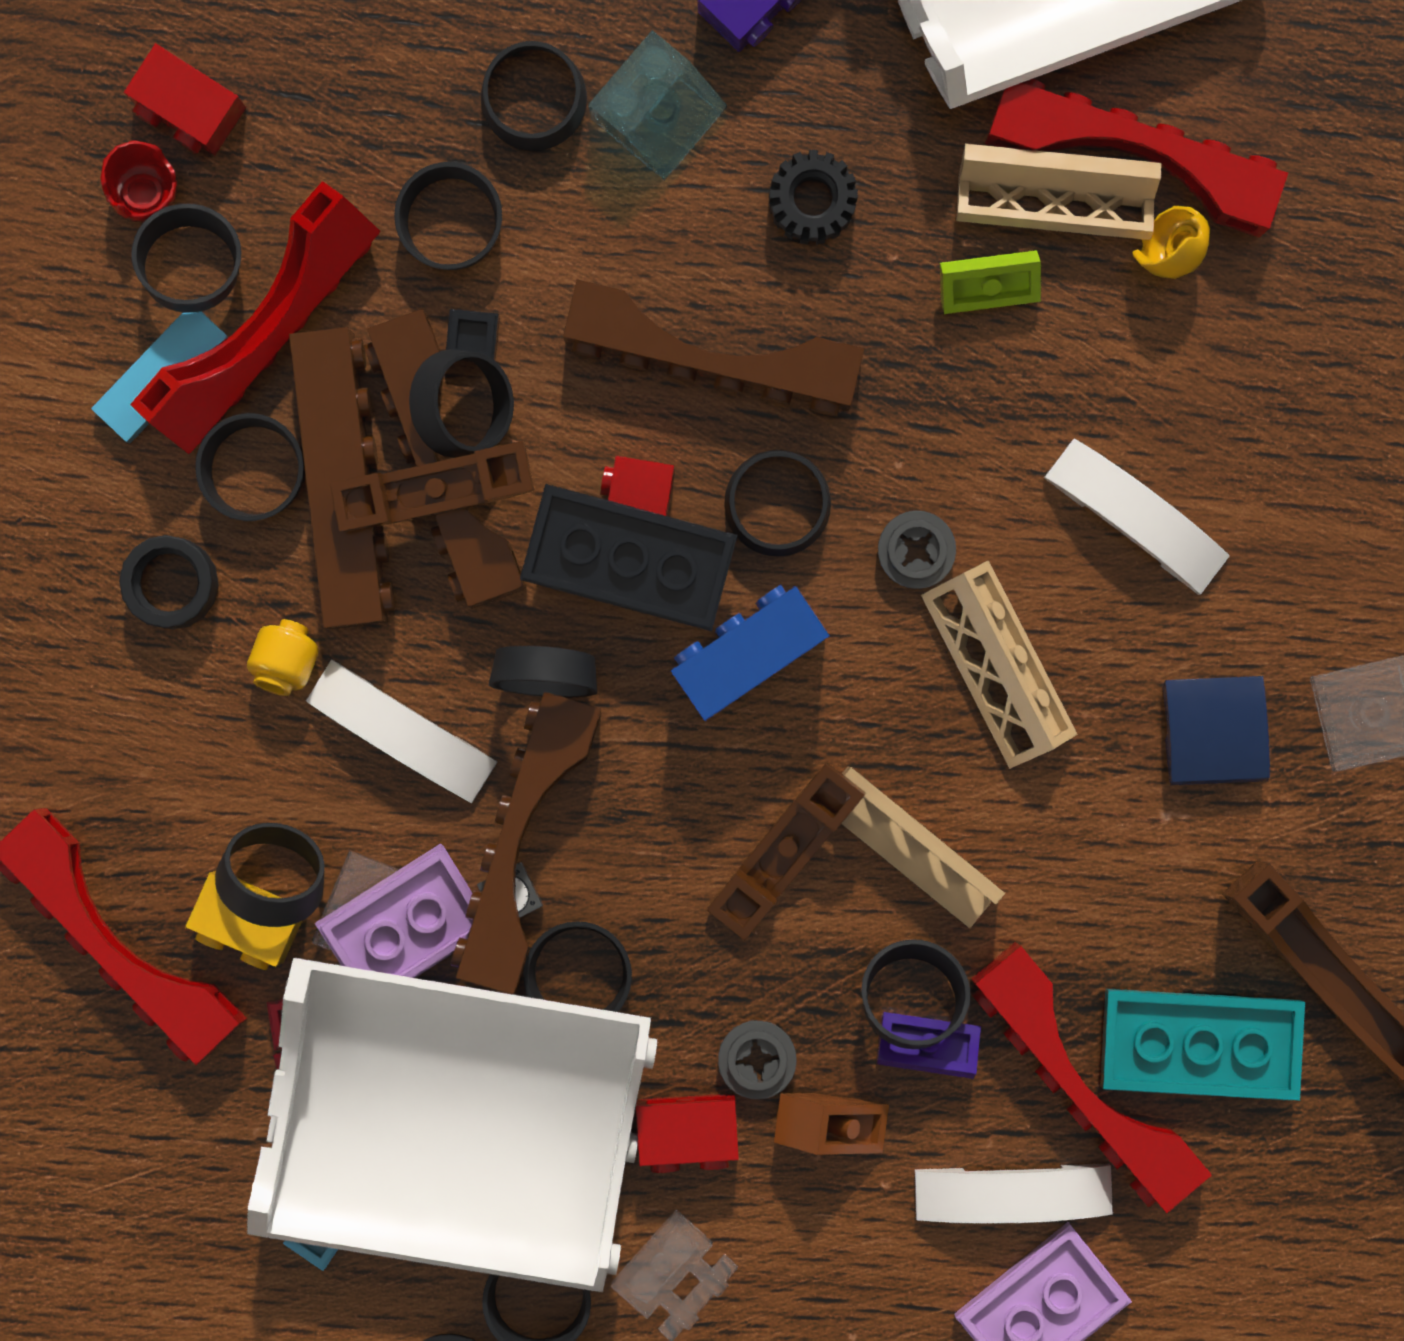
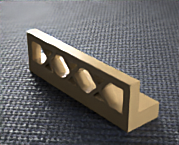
(1056, 182)
(1031, 696)
(919, 854)

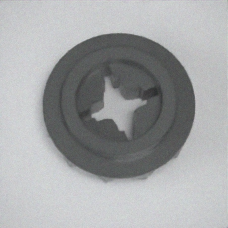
(914, 526)
(776, 1072)

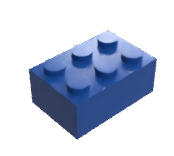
(748, 650)

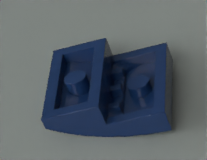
(1216, 730)

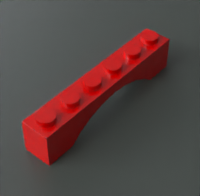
(1230, 187)
(321, 247)
(49, 865)
(1155, 1155)

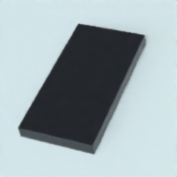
(628, 557)

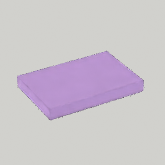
(403, 920)
(1046, 1296)

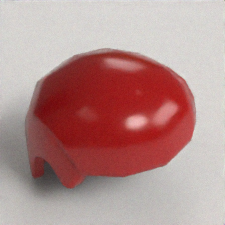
(138, 180)

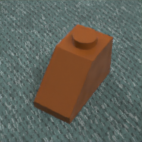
(830, 1124)

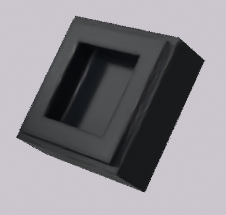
(473, 332)

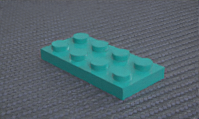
(1202, 1044)

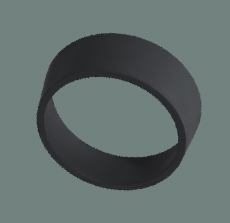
(545, 139)
(429, 175)
(185, 216)
(424, 403)
(212, 442)
(760, 546)
(544, 669)
(263, 909)
(933, 955)
(530, 964)
(504, 1333)

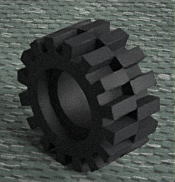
(819, 168)

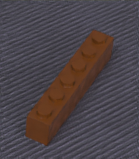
(335, 450)

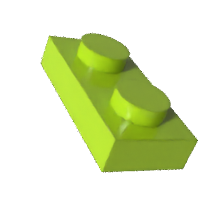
(990, 282)

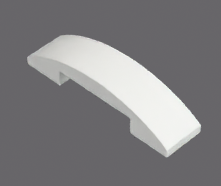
(1138, 515)
(401, 732)
(1013, 1195)

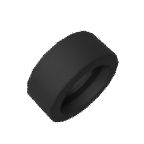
(131, 582)

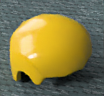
(1176, 244)

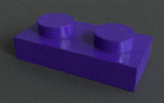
(952, 1056)

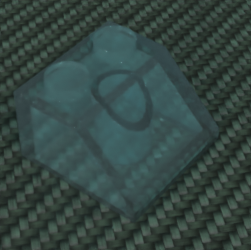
(657, 105)

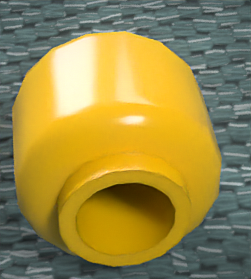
(282, 657)

